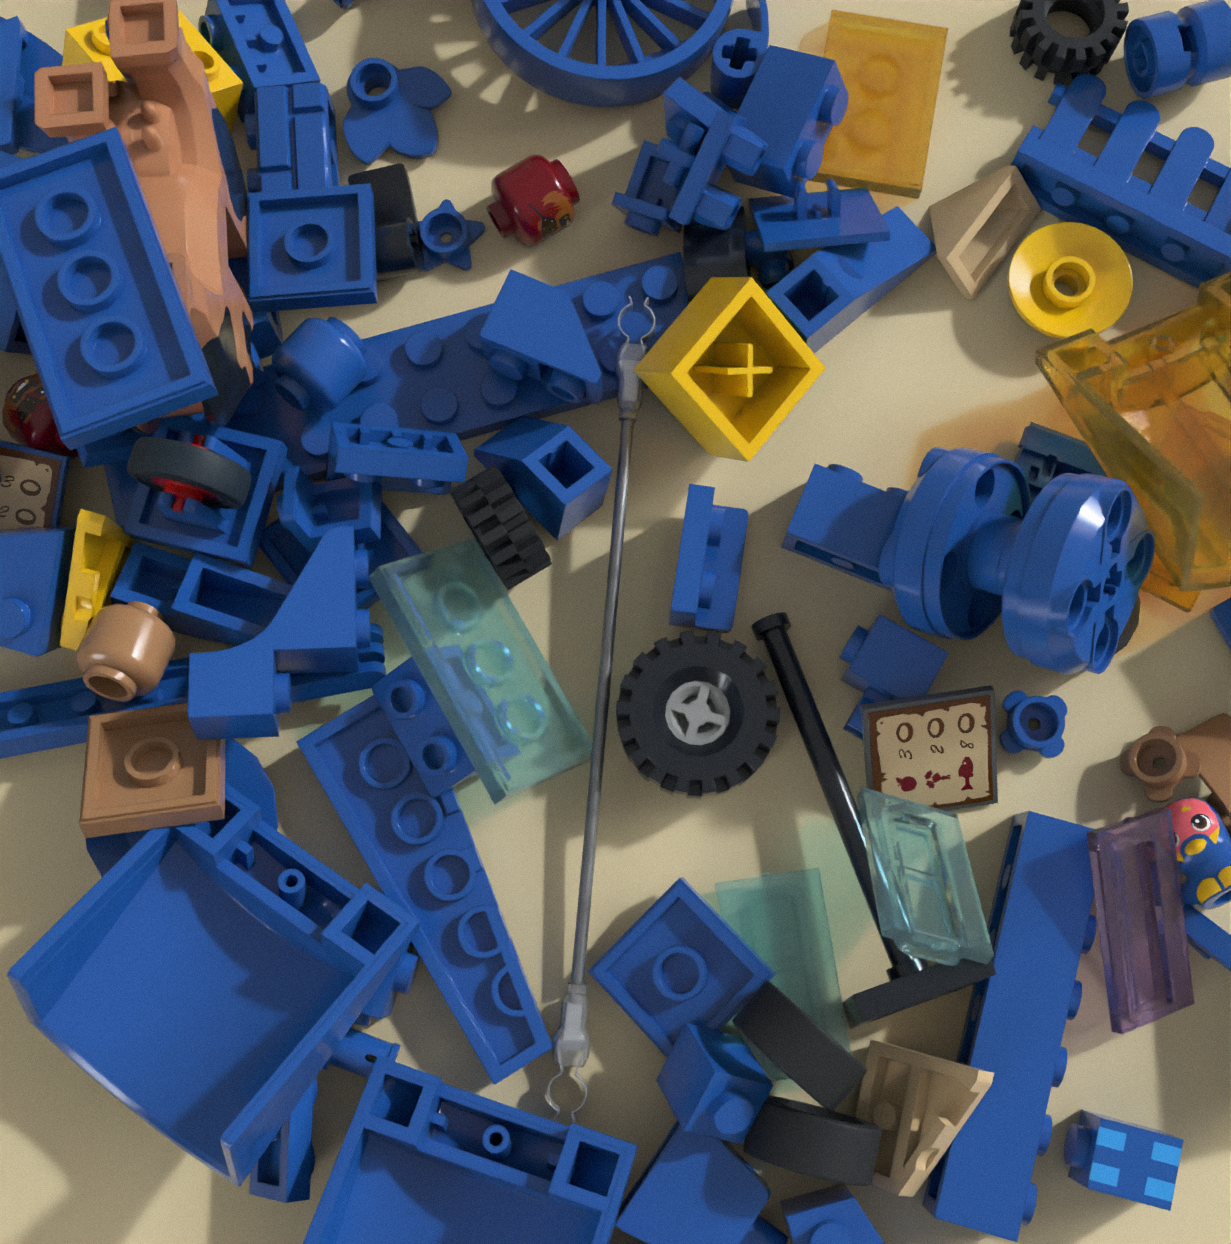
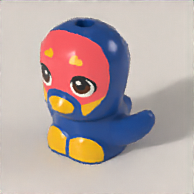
(1202, 853)

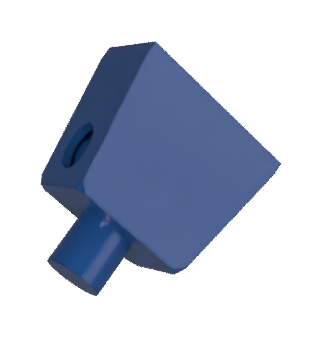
(698, 1194)

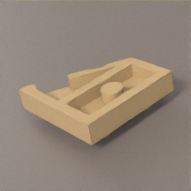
(918, 1107)

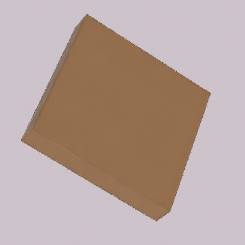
(149, 772)

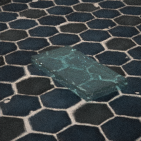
(483, 668)

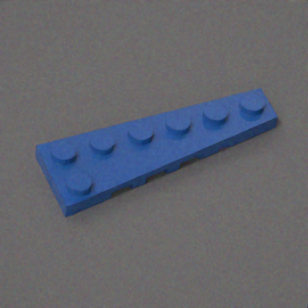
(433, 871)

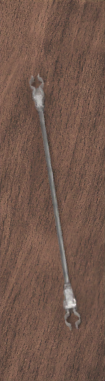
(572, 1037)

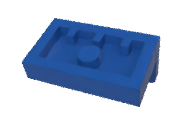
(258, 45)
(396, 457)
(708, 563)
(423, 728)

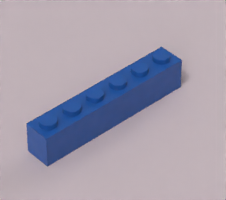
(1017, 1026)

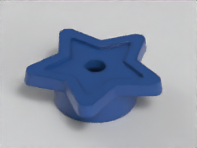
(463, 233)

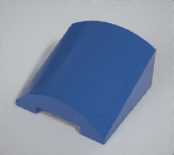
(212, 979)
(466, 1171)

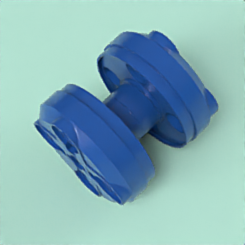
(1052, 567)

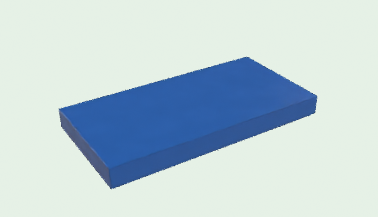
(96, 291)

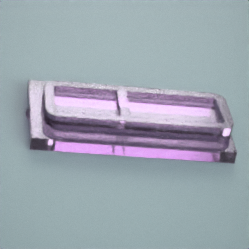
(1140, 919)

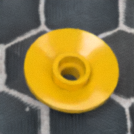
(1083, 260)

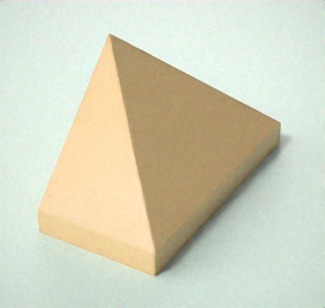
(981, 226)

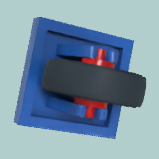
(203, 488)

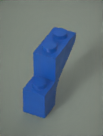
(314, 631)

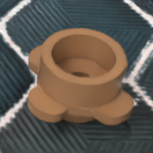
(1159, 744)

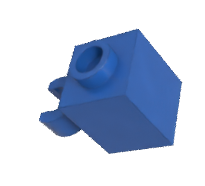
(888, 666)

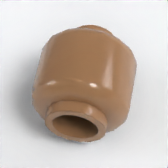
(125, 651)

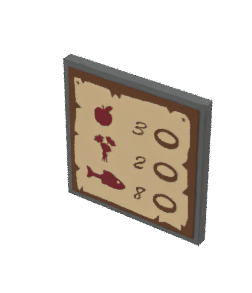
(933, 748)

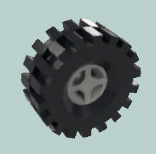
(706, 684)

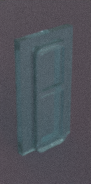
(923, 880)
(789, 930)

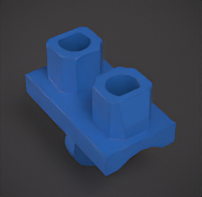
(724, 144)

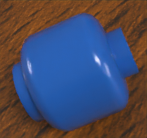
(319, 364)

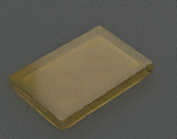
(892, 98)

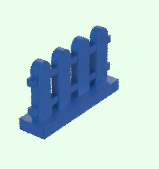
(1101, 191)

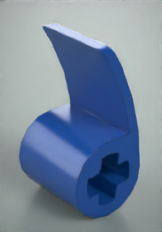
(739, 55)

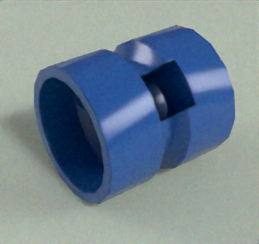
(1178, 48)

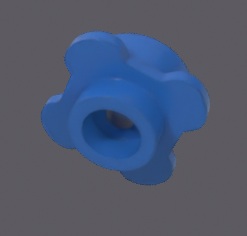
(1049, 713)

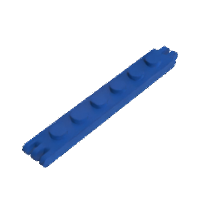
(59, 711)

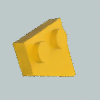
(95, 567)

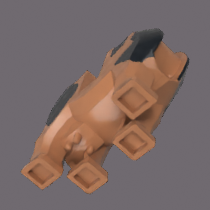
(183, 168)

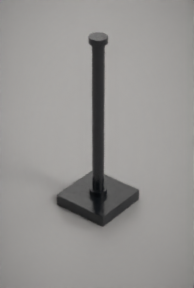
(910, 977)

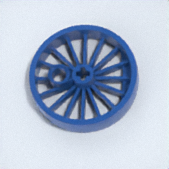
(597, 83)

